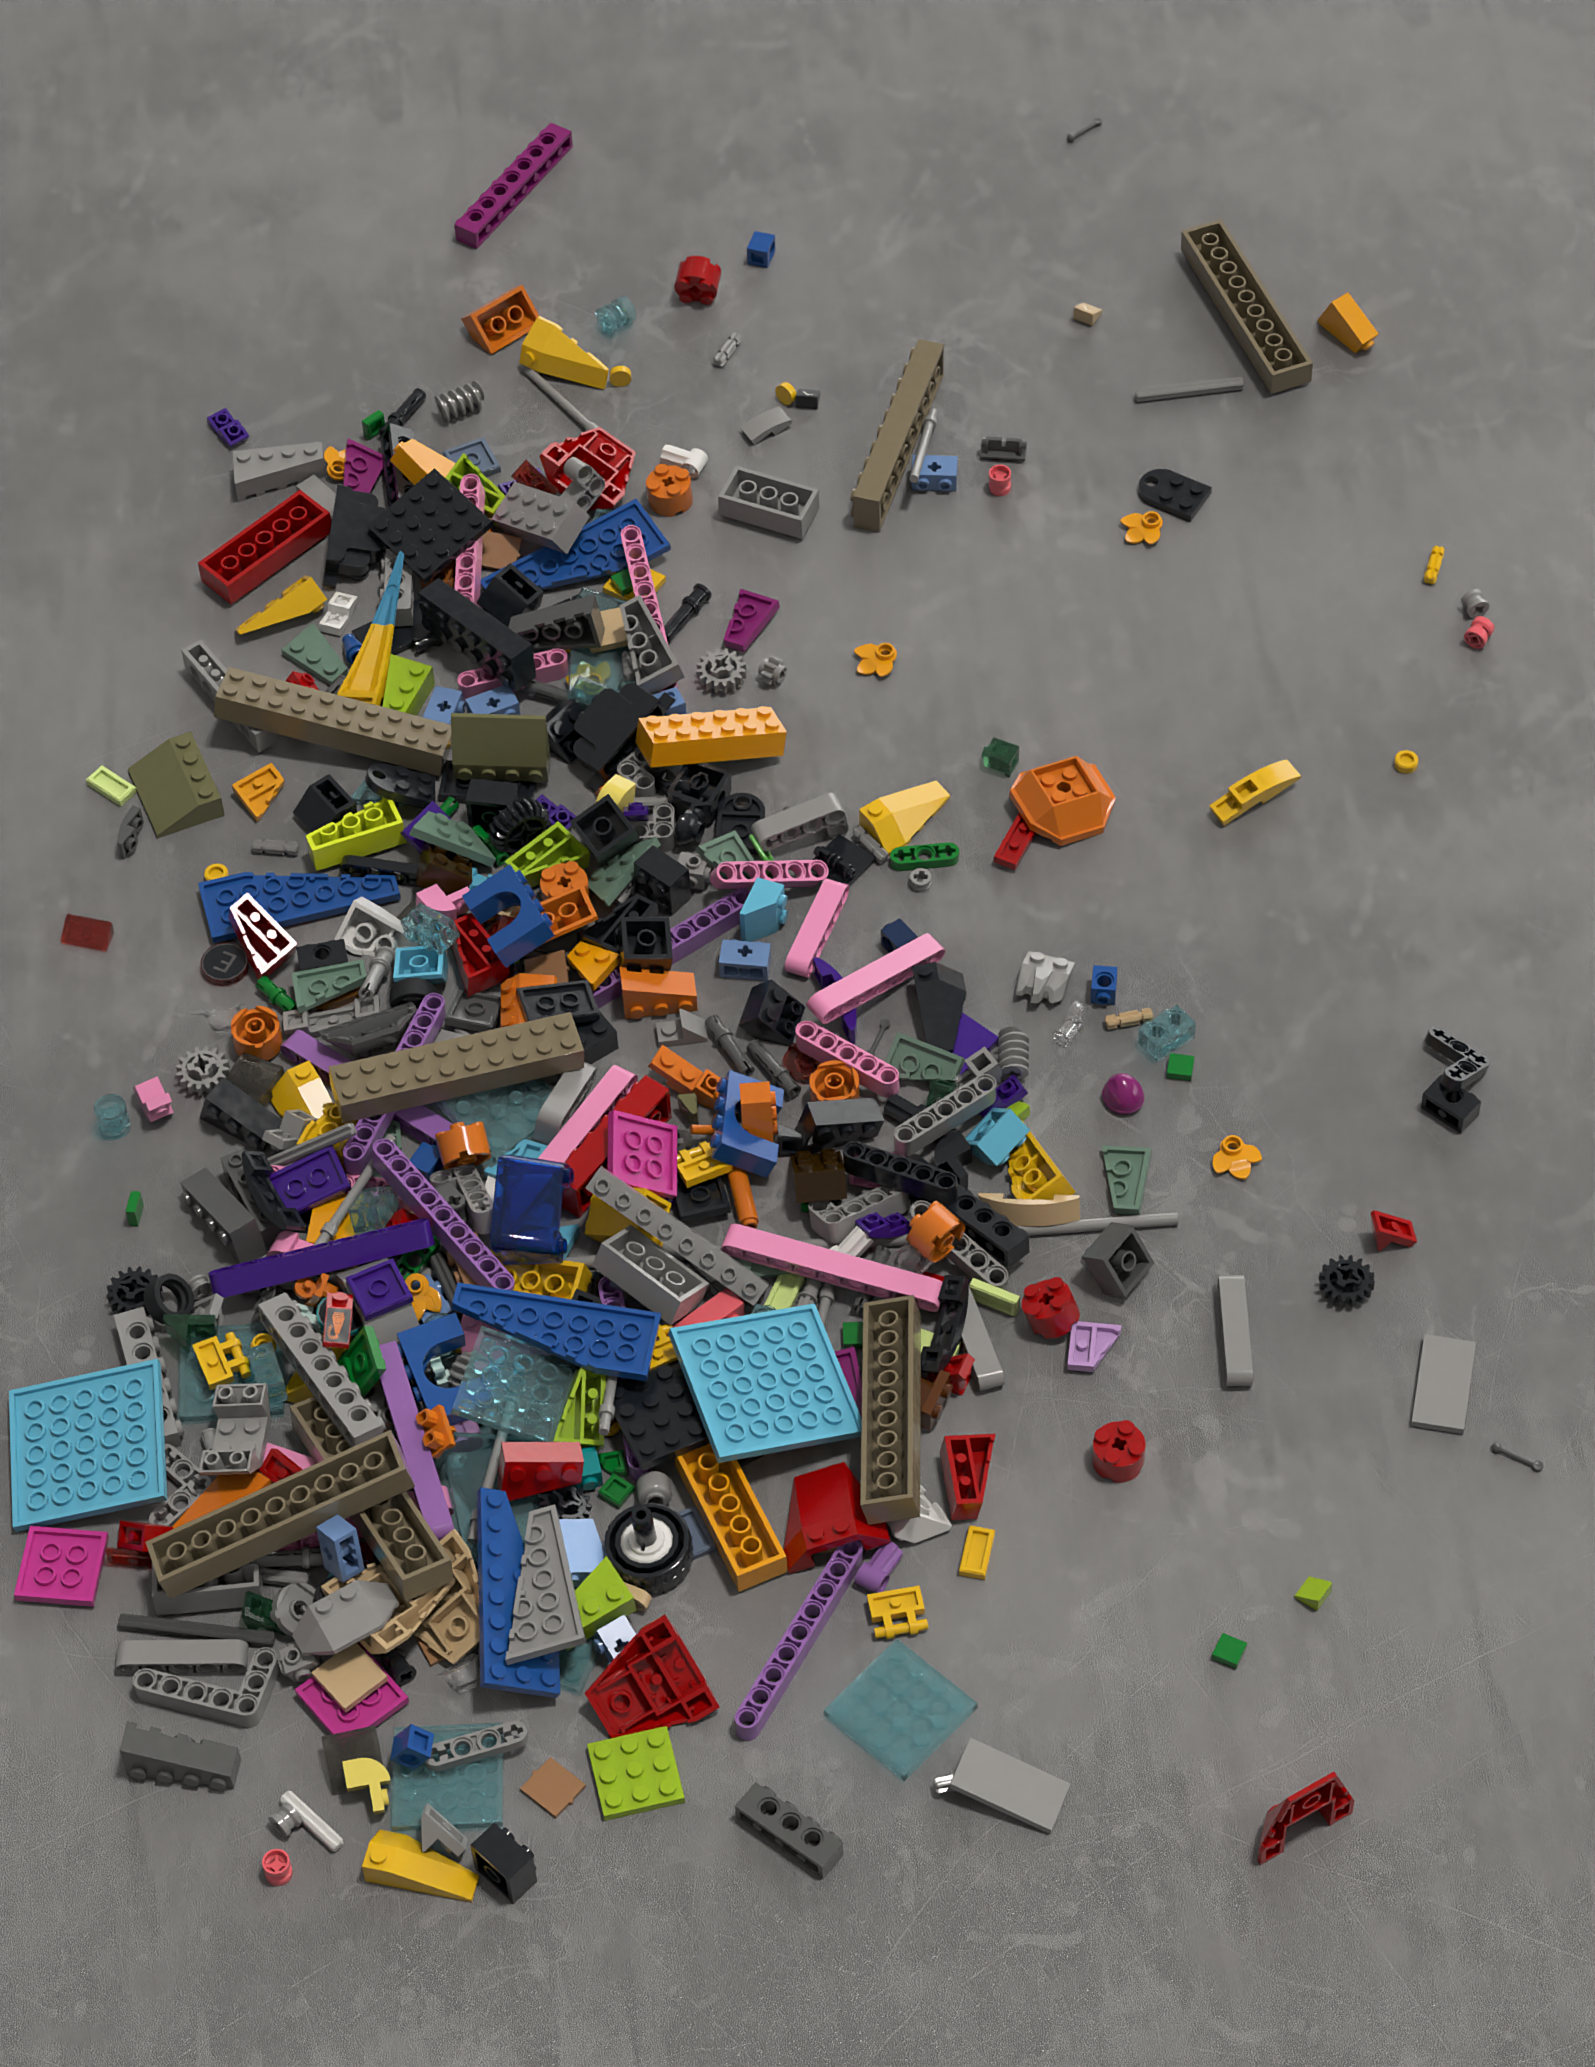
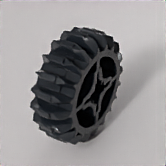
(518, 825)

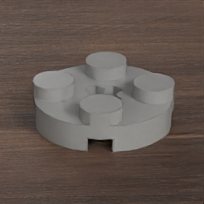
(284, 1602)

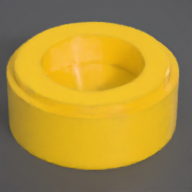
(620, 376)
(785, 393)
(1406, 761)
(215, 871)

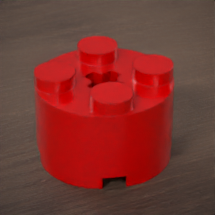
(697, 280)
(1050, 1307)
(1118, 1451)

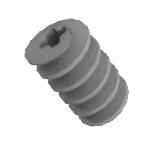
(460, 399)
(1013, 1053)

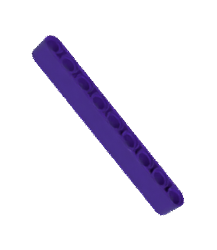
(321, 1258)

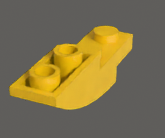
(1252, 789)

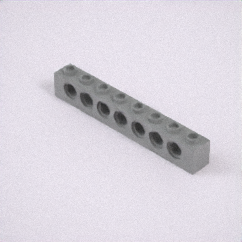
(677, 1235)
(320, 1370)

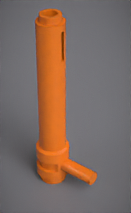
(739, 1186)

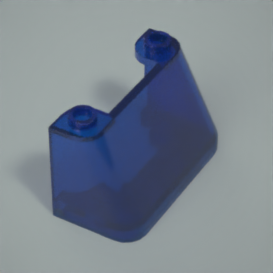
(529, 1210)

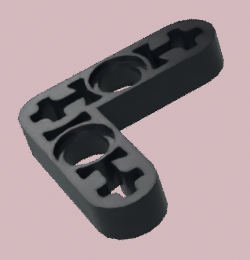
(1468, 1062)

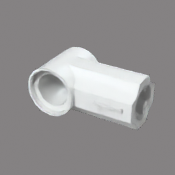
(691, 460)
(854, 1244)

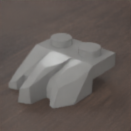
(1044, 977)

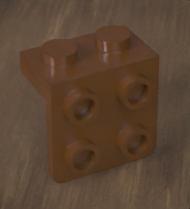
(933, 1397)

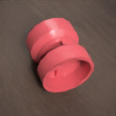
(999, 480)
(1478, 633)
(275, 1861)

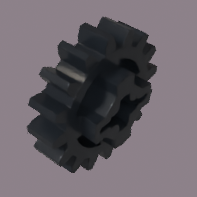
(1347, 1283)
(130, 1289)
(568, 1501)

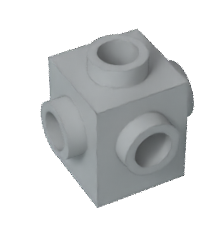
(698, 869)
(296, 1665)

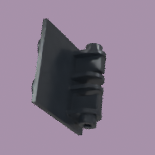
(843, 859)

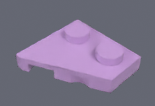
(1090, 1344)

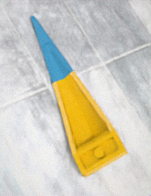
(370, 668)

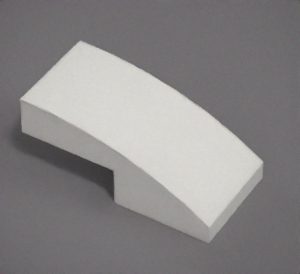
(339, 613)

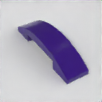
(826, 976)

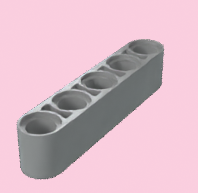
(950, 1105)
(970, 1254)
(1235, 1331)
(976, 1341)
(183, 1656)

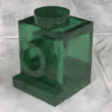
(1001, 756)
(940, 1088)

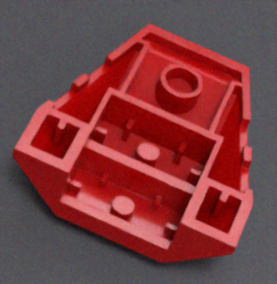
(601, 452)
(827, 1515)
(651, 1684)
(1325, 1795)

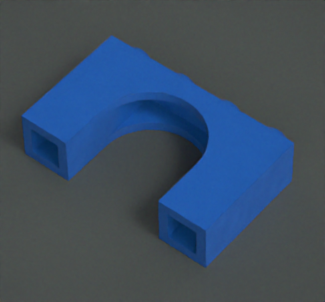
(526, 930)
(733, 1143)
(425, 1343)

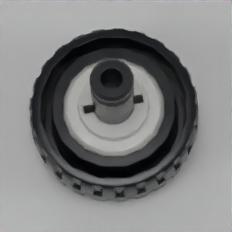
(649, 1547)

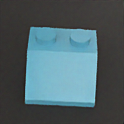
(763, 910)
(420, 963)
(997, 1136)

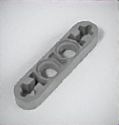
(477, 1750)

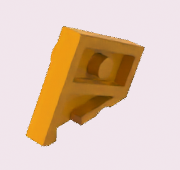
(259, 790)
(593, 962)

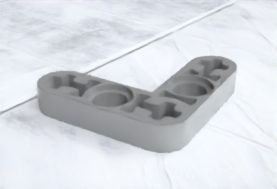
(186, 1491)

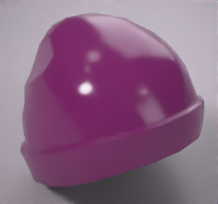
(1123, 1094)

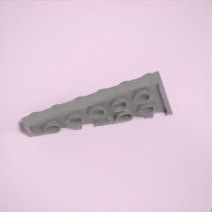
(545, 1597)

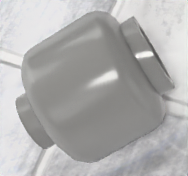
(654, 1488)

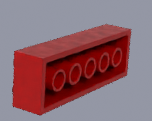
(265, 546)
(645, 1100)

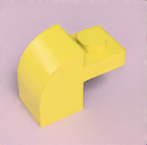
(620, 790)
(371, 1774)

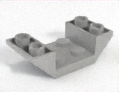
(388, 1324)
(240, 1430)

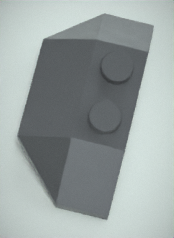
(370, 1031)

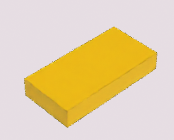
(977, 1552)

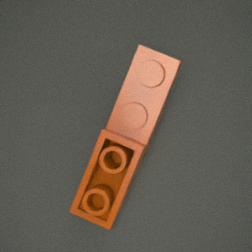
(685, 1077)

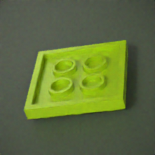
(635, 1773)

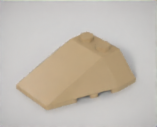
(405, 1617)
(454, 1621)

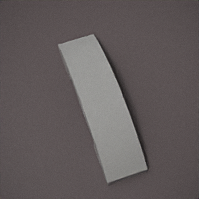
(317, 1021)

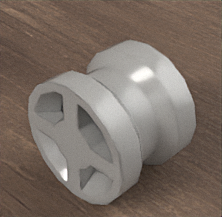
(1474, 603)
(285, 1819)

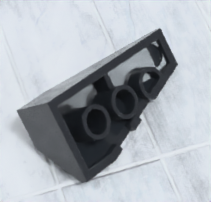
(941, 1001)

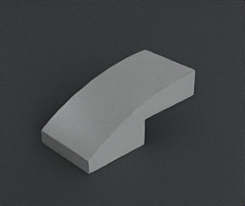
(769, 421)

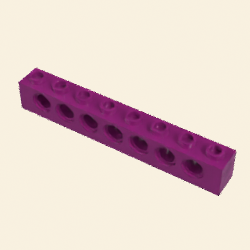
(513, 185)

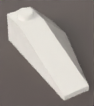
(370, 927)
(930, 1523)

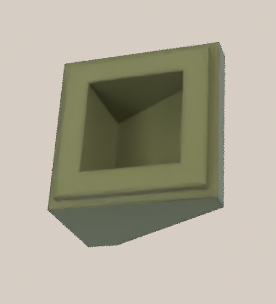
(689, 1107)

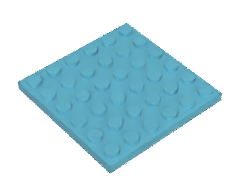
(766, 1382)
(87, 1445)

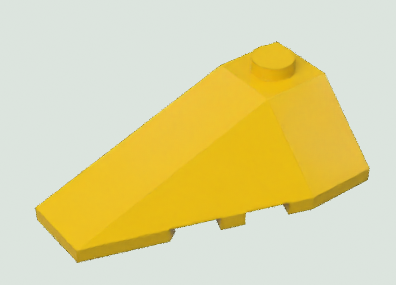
(555, 354)
(296, 601)
(400, 1863)

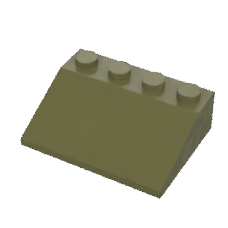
(500, 747)
(176, 786)

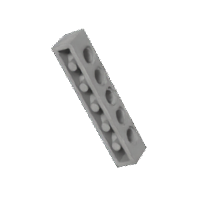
(209, 674)
(136, 1324)

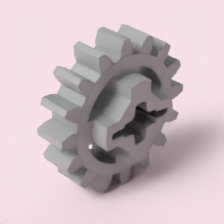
(721, 670)
(190, 1070)

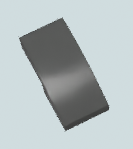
(127, 835)

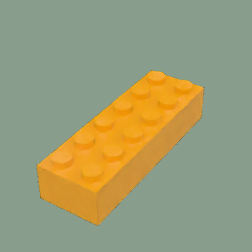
(710, 736)
(732, 1517)

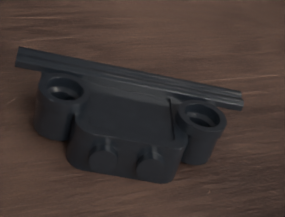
(350, 542)
(610, 728)

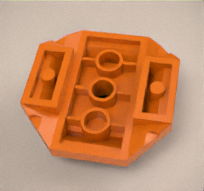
(1064, 800)

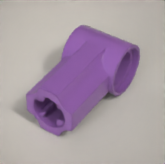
(876, 1573)

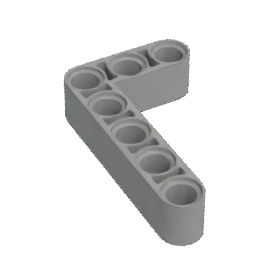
(214, 1695)

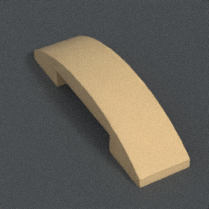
(1035, 1212)

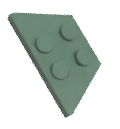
(452, 836)
(615, 874)

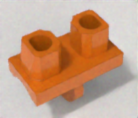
(314, 1291)
(437, 1430)

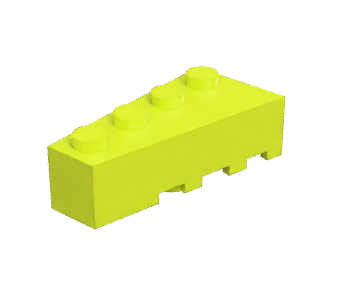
(357, 834)

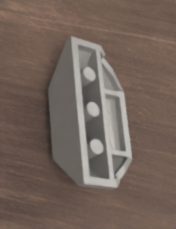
(344, 1617)

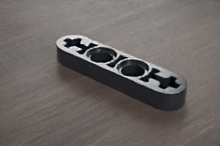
(361, 866)

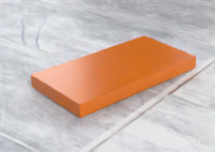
(223, 1491)

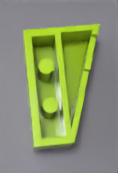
(493, 495)
(407, 685)
(548, 849)
(580, 1414)
(602, 1598)

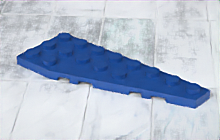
(594, 553)
(291, 897)
(585, 1333)
(498, 1574)

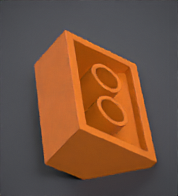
(501, 319)
(569, 911)
(510, 1008)

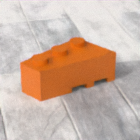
(657, 994)
(758, 1109)

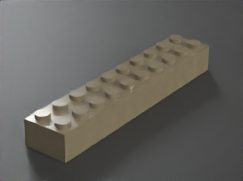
(1246, 306)
(897, 435)
(333, 721)
(456, 1067)
(891, 1410)
(279, 1514)
(391, 1528)

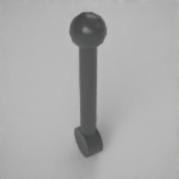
(1097, 122)
(884, 1024)
(1537, 1466)

